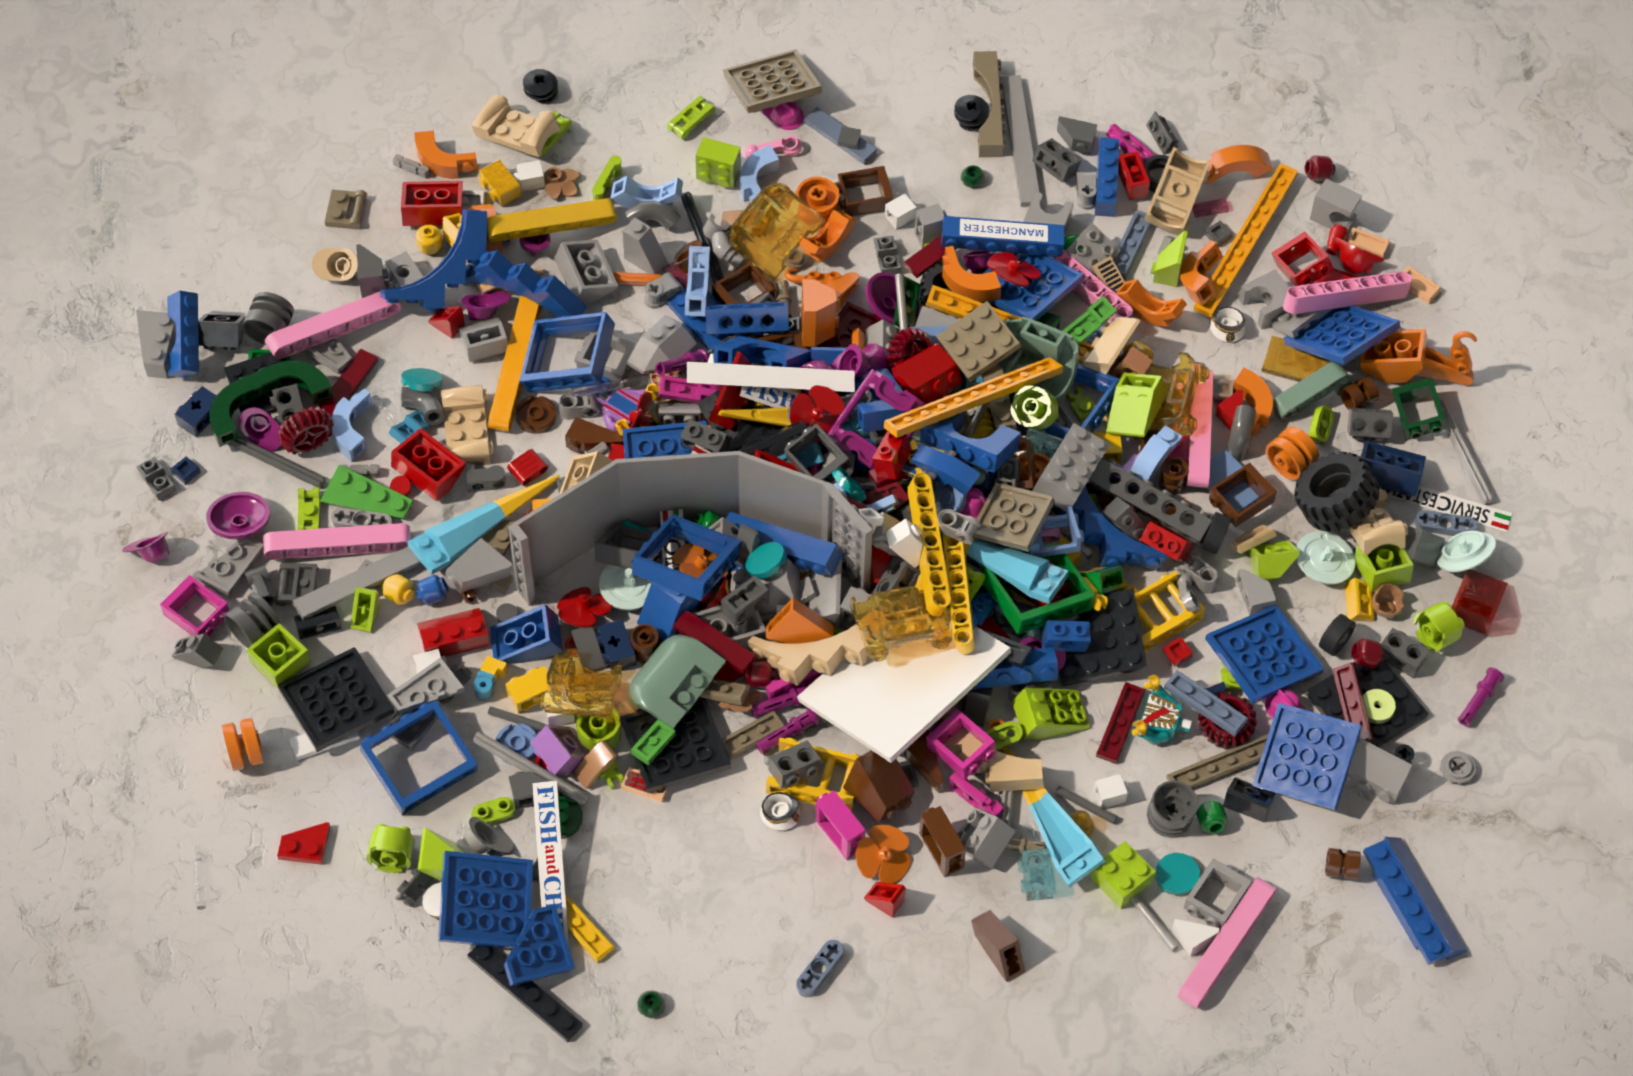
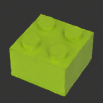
(718, 162)
(1384, 566)
(278, 655)
(1123, 874)

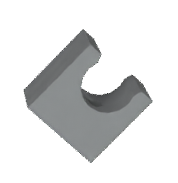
(1335, 205)
(1037, 215)
(1270, 290)

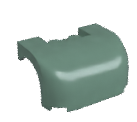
(1038, 343)
(674, 678)

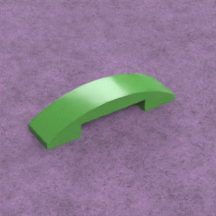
(1091, 320)

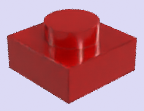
(1177, 651)

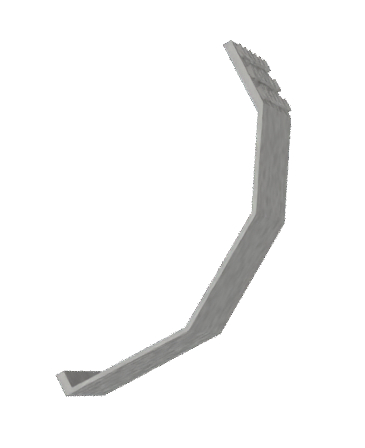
(692, 482)

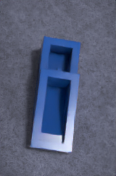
(946, 467)

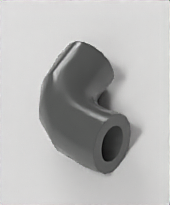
(653, 211)
(425, 402)
(1241, 431)

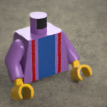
(620, 404)

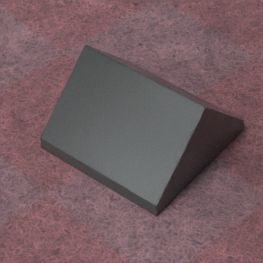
(1423, 547)

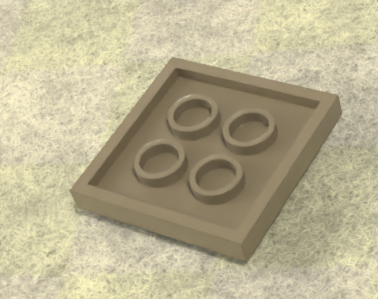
(978, 341)
(1013, 516)

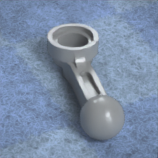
(1186, 595)

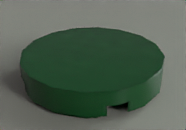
(570, 816)

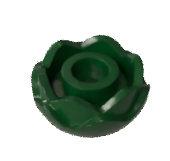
(968, 179)
(653, 1010)

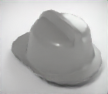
(484, 837)

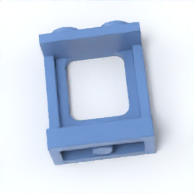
(1068, 520)

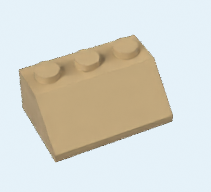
(1110, 345)
(582, 467)

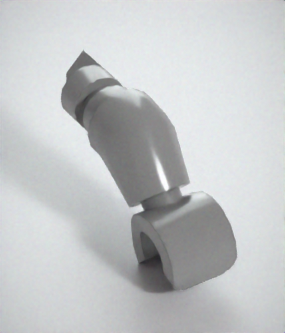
(721, 244)

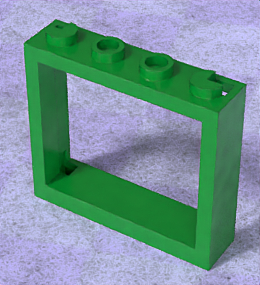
(1059, 610)

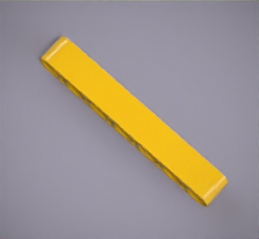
(551, 220)
(929, 553)
(959, 592)

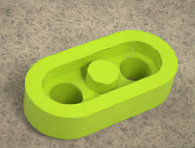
(1321, 424)
(1000, 735)
(494, 813)

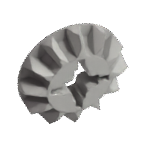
(1459, 759)

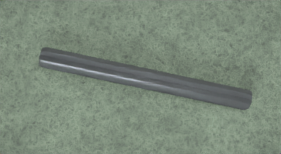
(278, 462)

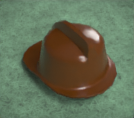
(681, 258)

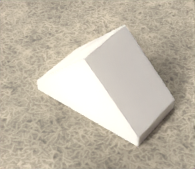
(1193, 936)

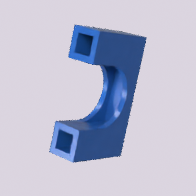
(761, 352)
(873, 414)
(986, 453)

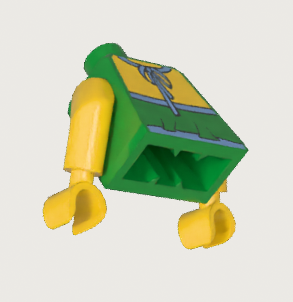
(1104, 580)

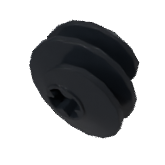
(540, 85)
(971, 112)

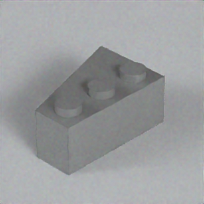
(157, 340)

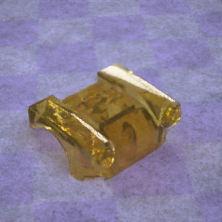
(773, 228)
(1181, 388)
(898, 620)
(577, 690)

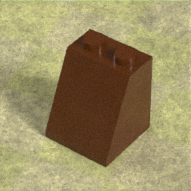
(879, 786)

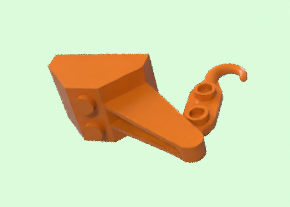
(821, 300)
(1406, 355)

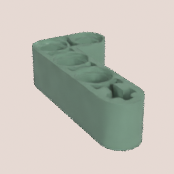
(1310, 390)

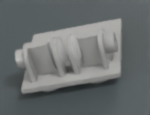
(1095, 248)

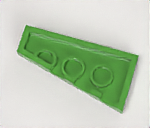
(357, 492)

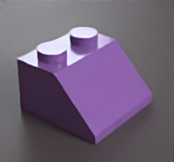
(559, 749)

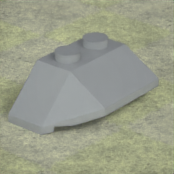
(661, 343)

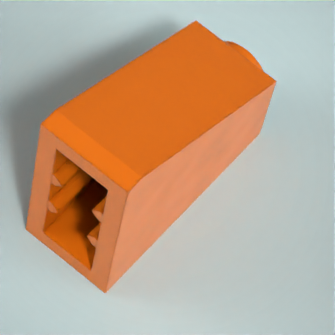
(798, 625)

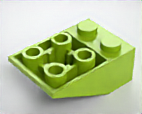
(1135, 404)
(1049, 712)

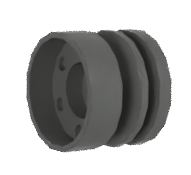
(266, 315)
(255, 618)
(1172, 797)

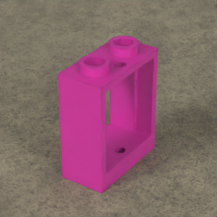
(182, 594)
(949, 728)
(839, 823)

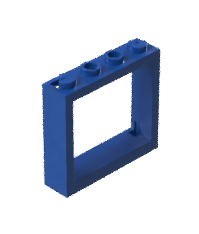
(570, 378)
(1097, 381)
(696, 534)
(433, 788)

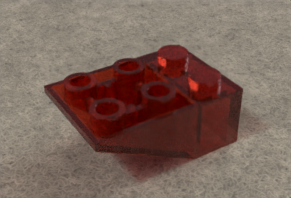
(1478, 600)

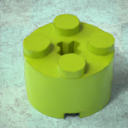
(1045, 411)
(1438, 626)
(596, 729)
(390, 848)

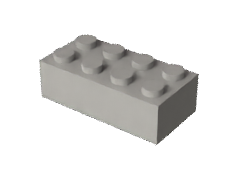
(1071, 466)

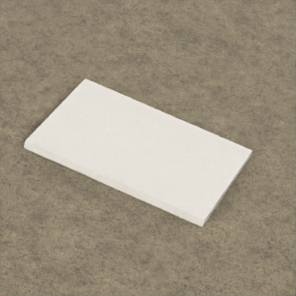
(901, 697)

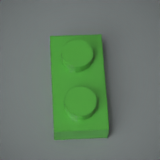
(653, 742)

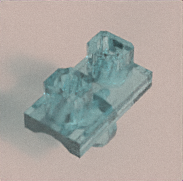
(1043, 442)

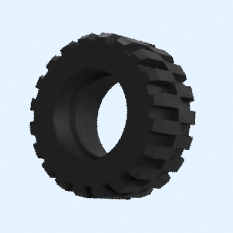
(1345, 507)

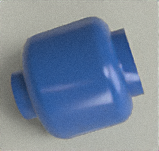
(432, 590)

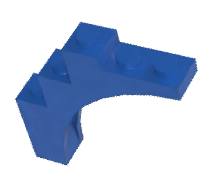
(522, 279)
(430, 289)
(1114, 546)

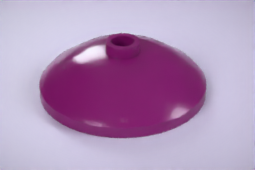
(882, 296)
(238, 515)

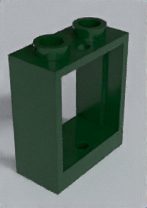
(1413, 392)

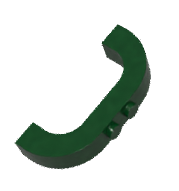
(260, 384)

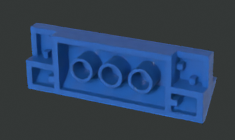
(1413, 900)

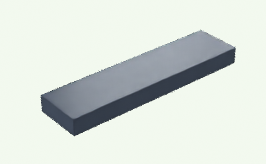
(831, 128)
(1131, 243)
(1206, 703)

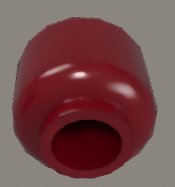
(1319, 168)
(1367, 653)
(759, 674)

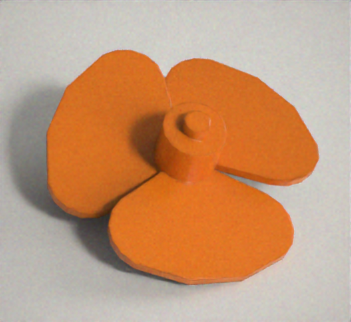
(692, 560)
(880, 849)

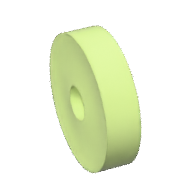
(1384, 700)

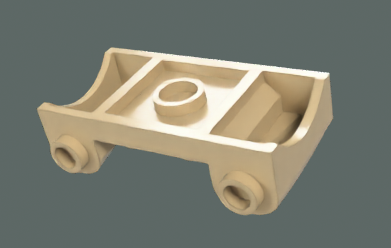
(514, 128)
(1177, 192)
(467, 423)
(1379, 528)

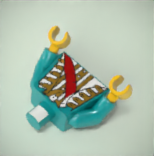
(1160, 715)

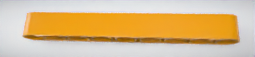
(508, 385)

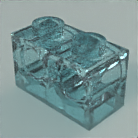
(1040, 874)

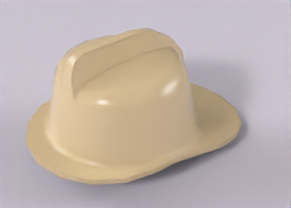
(335, 264)

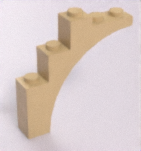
(825, 655)
(1002, 771)

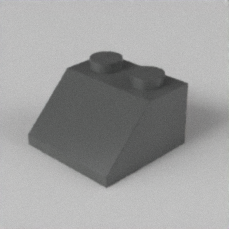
(371, 273)

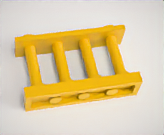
(1173, 624)
(810, 794)

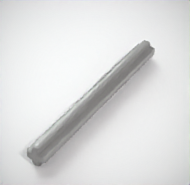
(1466, 456)
(526, 765)

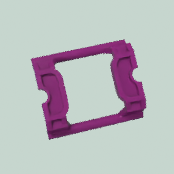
(885, 390)

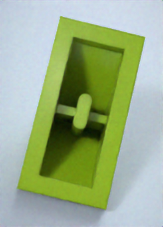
(365, 609)

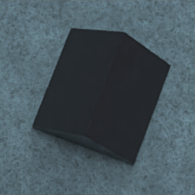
(1248, 799)

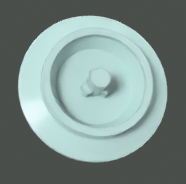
(1466, 551)
(1325, 557)
(623, 588)

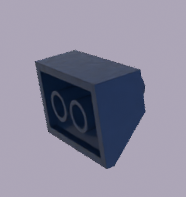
(1394, 467)

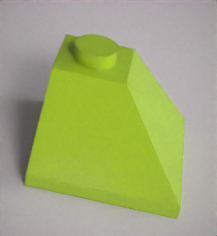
(1169, 262)
(1272, 559)
(432, 852)

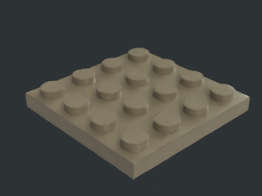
(772, 81)

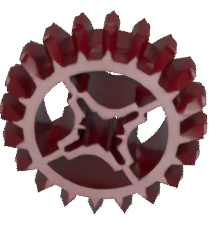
(907, 344)
(305, 430)
(1221, 736)

